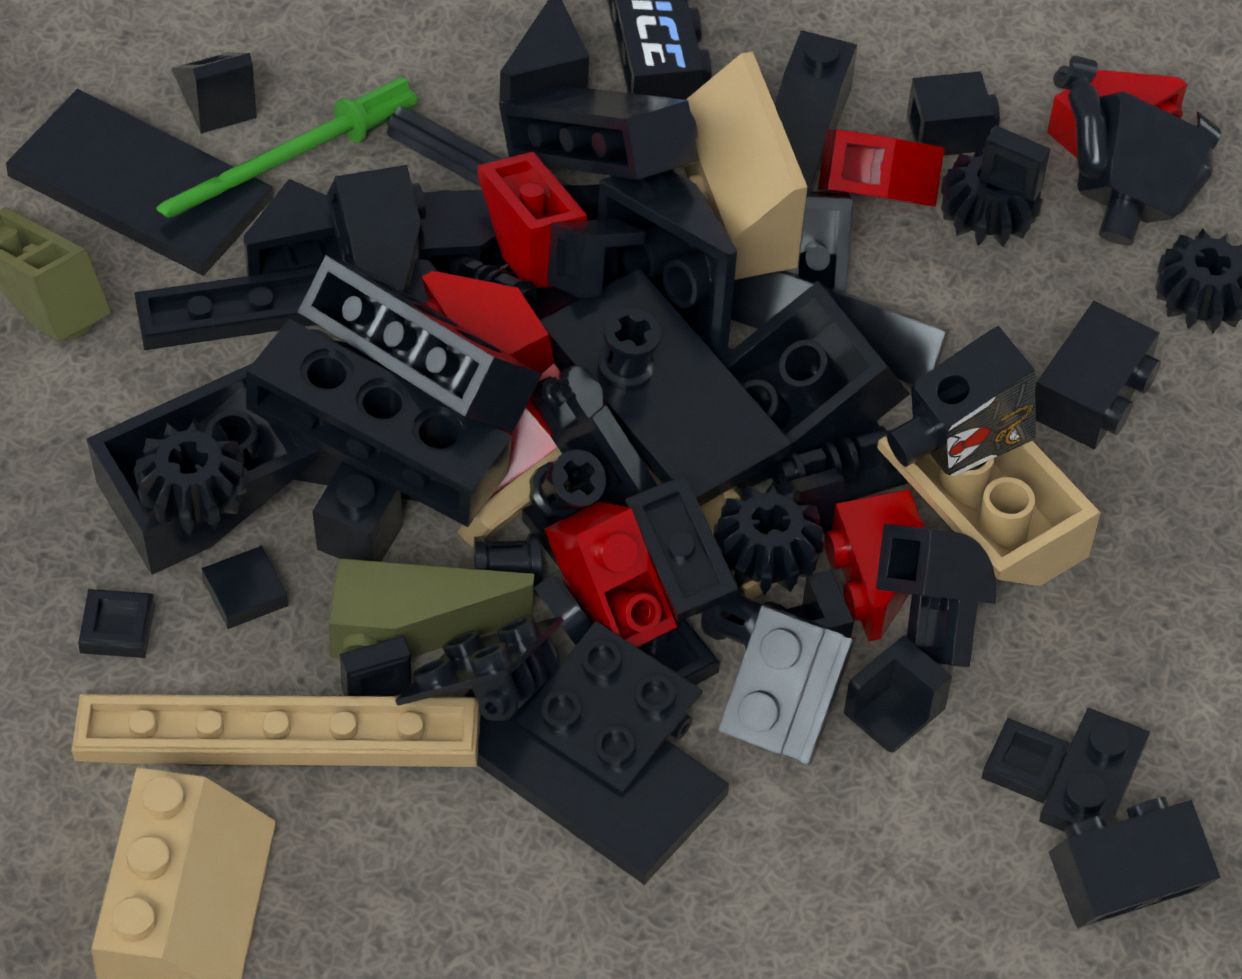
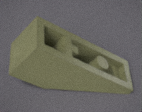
(48, 278)
(421, 604)

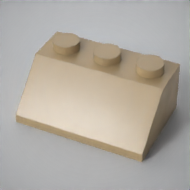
(748, 168)
(1014, 507)
(182, 882)

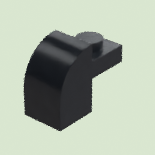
(946, 582)

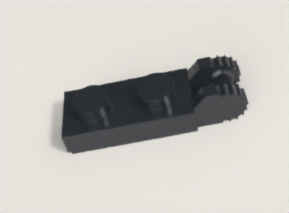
(580, 421)

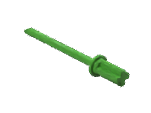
(351, 118)

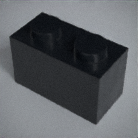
(1096, 374)
(1133, 861)

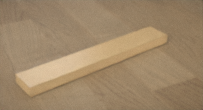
(276, 730)

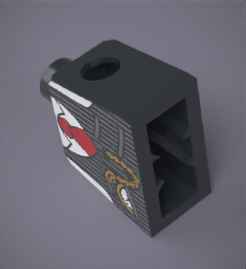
(970, 407)

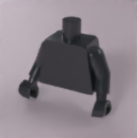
(1134, 154)

